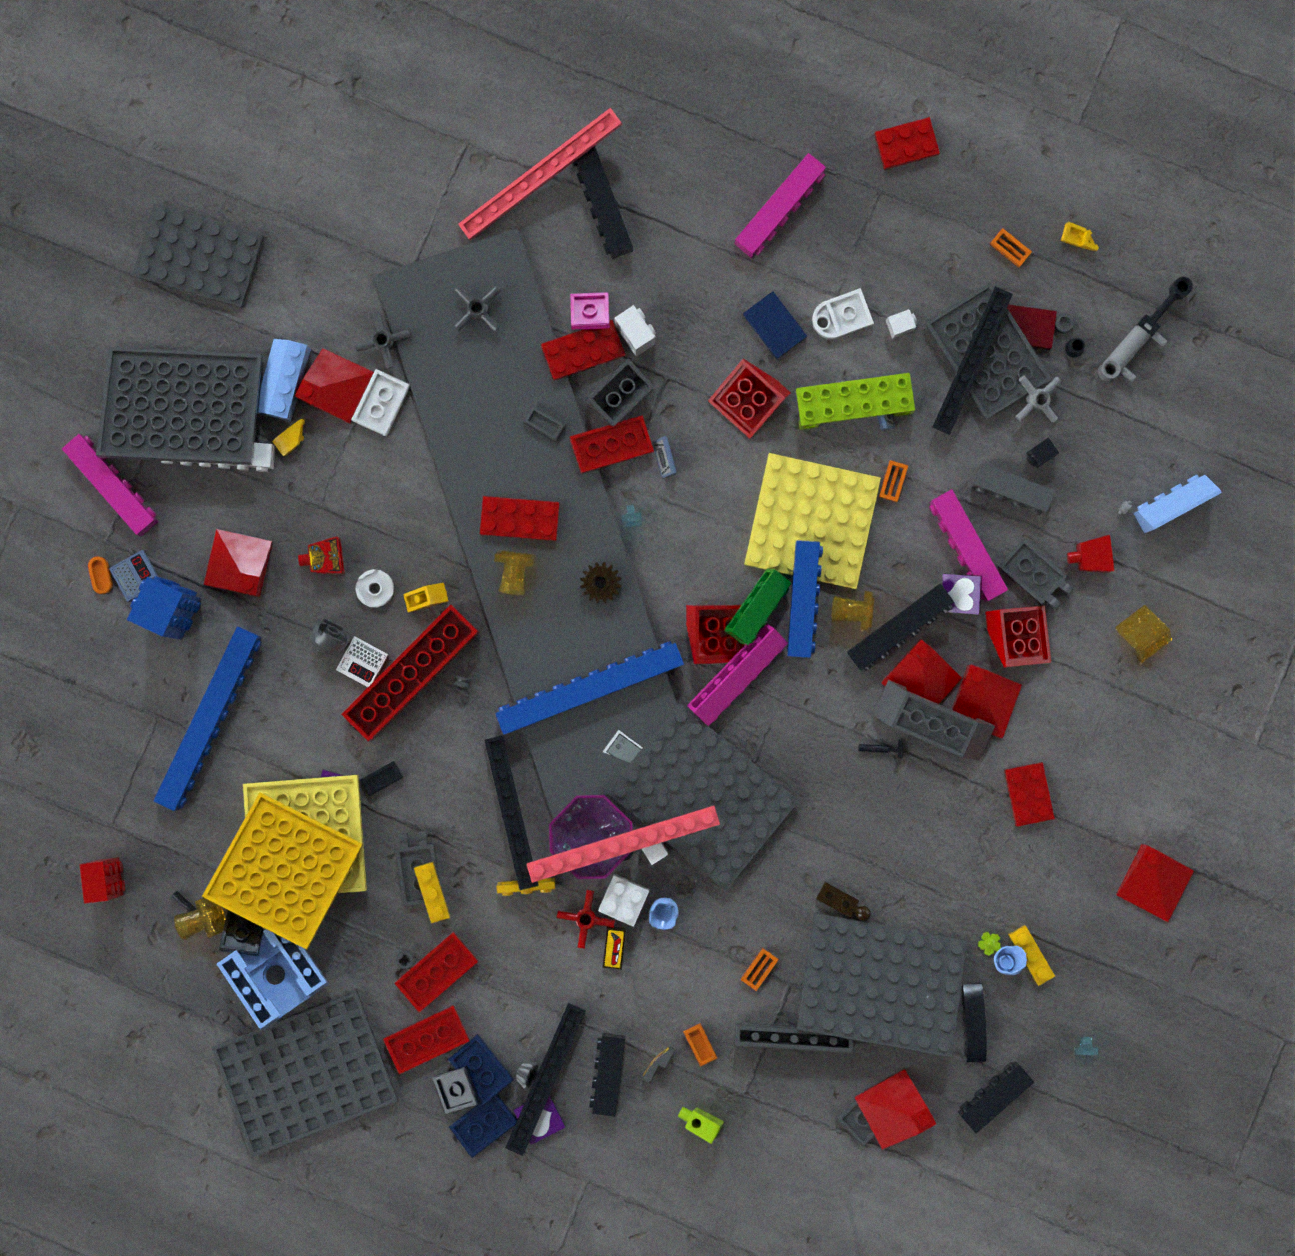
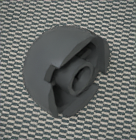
(328, 637)

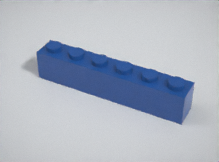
(803, 598)

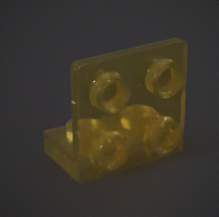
(1144, 632)

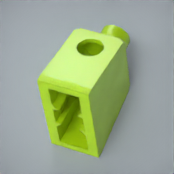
(709, 1126)

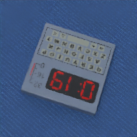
(132, 572)

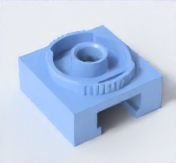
(262, 999)

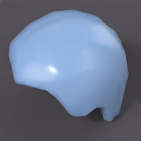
(663, 913)
(1010, 960)

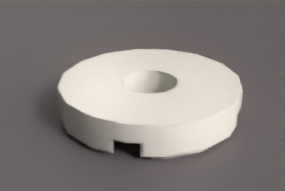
(369, 578)

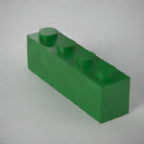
(758, 606)

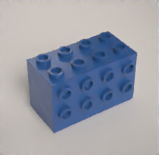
(164, 607)

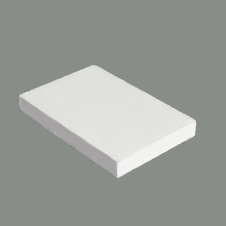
(381, 402)

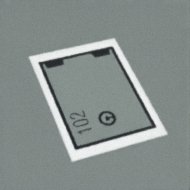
(622, 747)

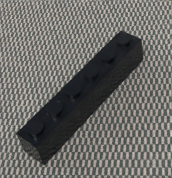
(603, 204)
(900, 626)

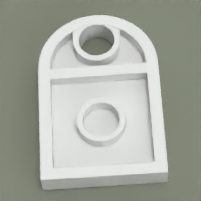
(844, 315)

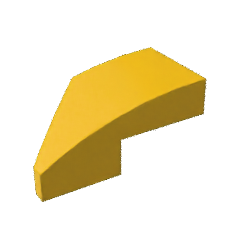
(1078, 236)
(290, 438)

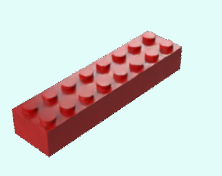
(410, 673)

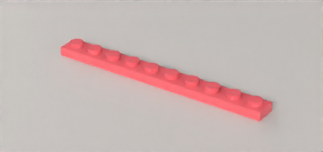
(540, 174)
(623, 843)

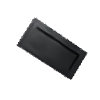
(381, 778)

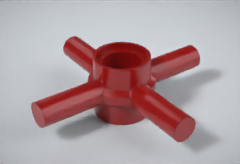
(584, 927)

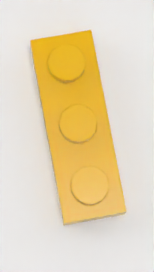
(508, 887)
(432, 892)
(1035, 962)

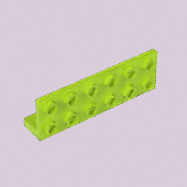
(855, 400)

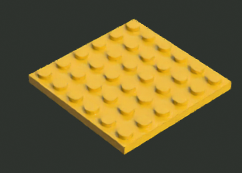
(282, 870)

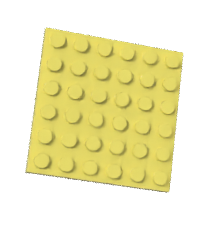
(812, 505)
(327, 800)

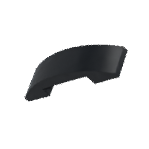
(975, 1022)

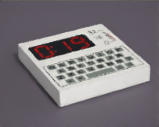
(362, 662)

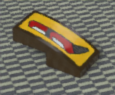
(614, 947)

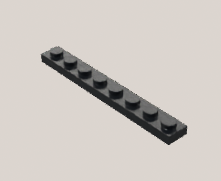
(972, 360)
(510, 810)
(545, 1079)

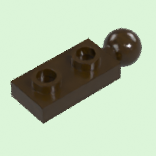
(842, 902)

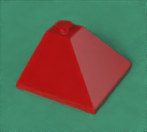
(334, 385)
(749, 397)
(238, 563)
(707, 634)
(1019, 635)
(924, 673)
(987, 698)
(1155, 882)
(895, 1110)

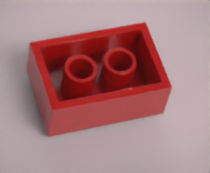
(102, 880)

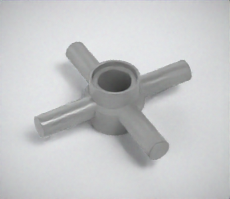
(1044, 401)

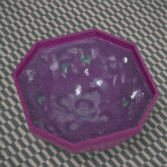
(584, 822)

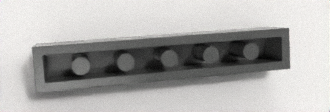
(787, 1037)

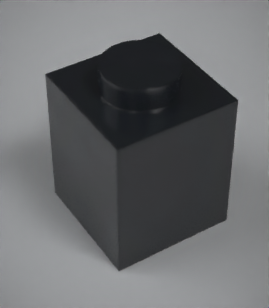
(1042, 453)

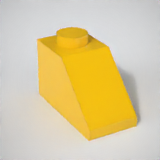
(425, 597)

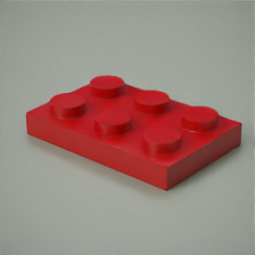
(907, 143)
(1029, 794)

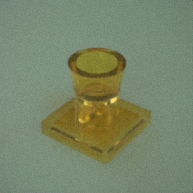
(514, 570)
(854, 610)
(206, 917)

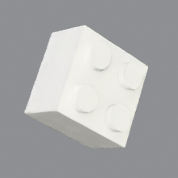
(635, 330)
(623, 900)

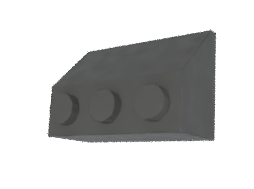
(619, 392)

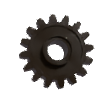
(600, 572)

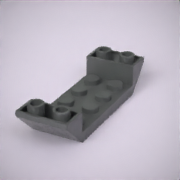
(932, 722)

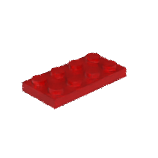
(582, 351)
(611, 444)
(519, 518)
(436, 972)
(426, 1039)

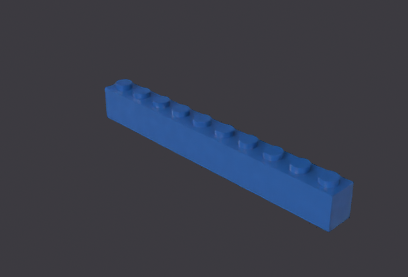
(589, 688)
(207, 719)

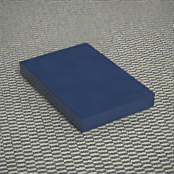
(774, 325)
(485, 1068)
(483, 1125)

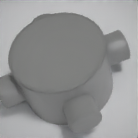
(1125, 507)

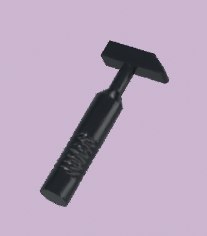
(882, 748)
(184, 902)

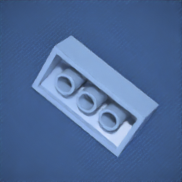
(282, 379)
(1175, 503)

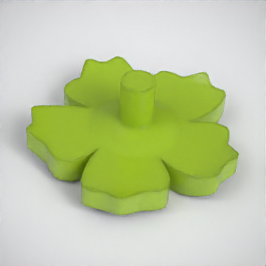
(990, 943)

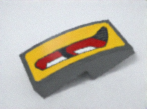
(661, 1060)

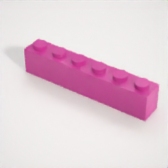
(780, 205)
(110, 485)
(967, 544)
(737, 674)

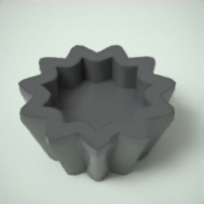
(526, 1074)

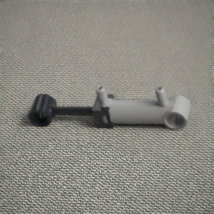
(1140, 334)

